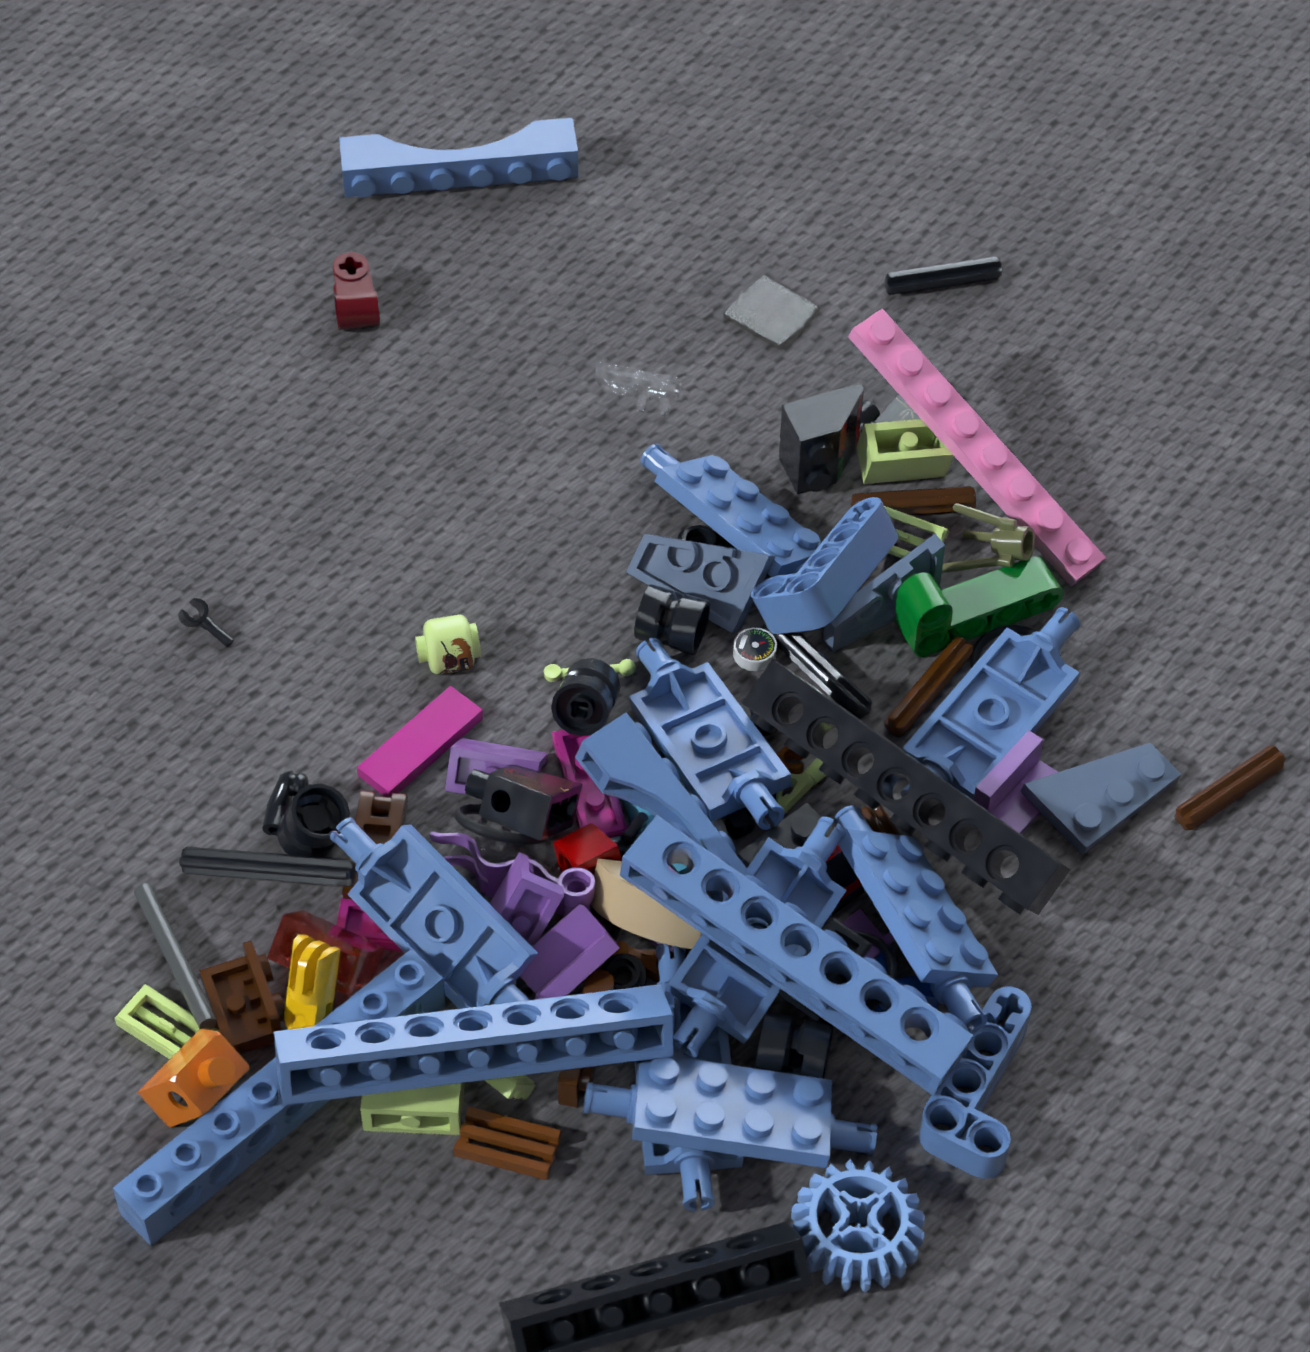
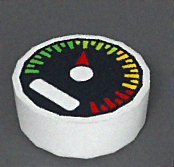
(754, 649)

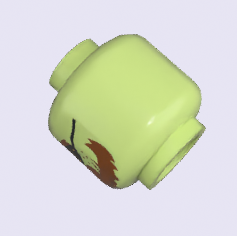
(448, 644)

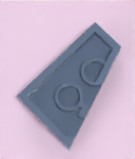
(703, 571)
(876, 602)
(1101, 794)

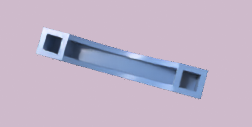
(533, 154)
(629, 768)

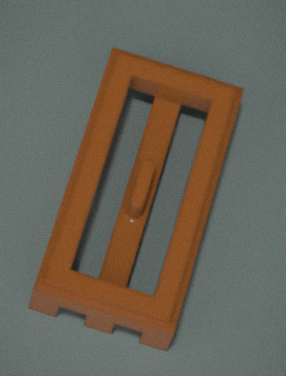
(510, 1126)

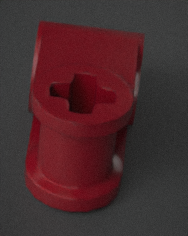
(354, 293)

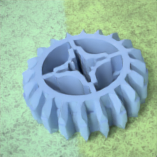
(840, 1197)

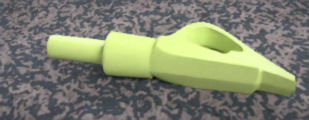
(802, 784)

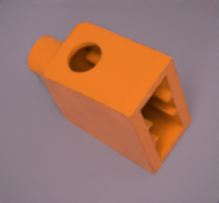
(198, 1073)

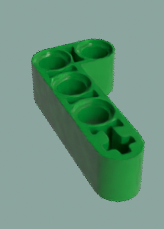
(934, 616)

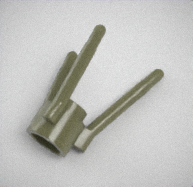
(1009, 541)

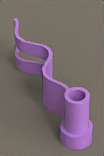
(576, 882)

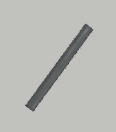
(175, 957)

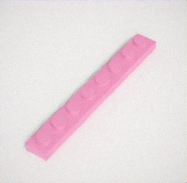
(976, 446)

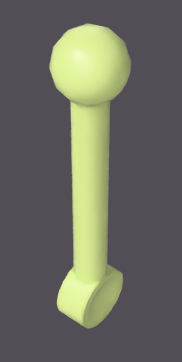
(553, 672)

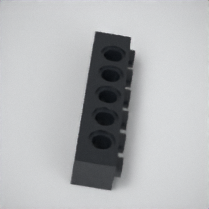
(658, 1292)

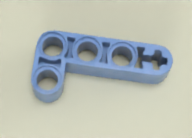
(830, 574)
(980, 1074)

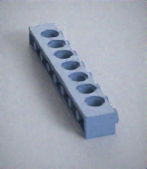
(804, 977)
(473, 1044)
(253, 1115)

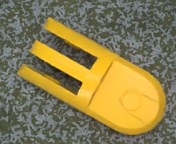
(310, 982)

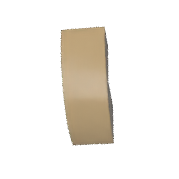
(636, 911)

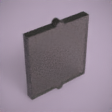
(771, 312)

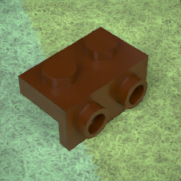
(242, 1000)

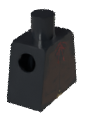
(525, 800)

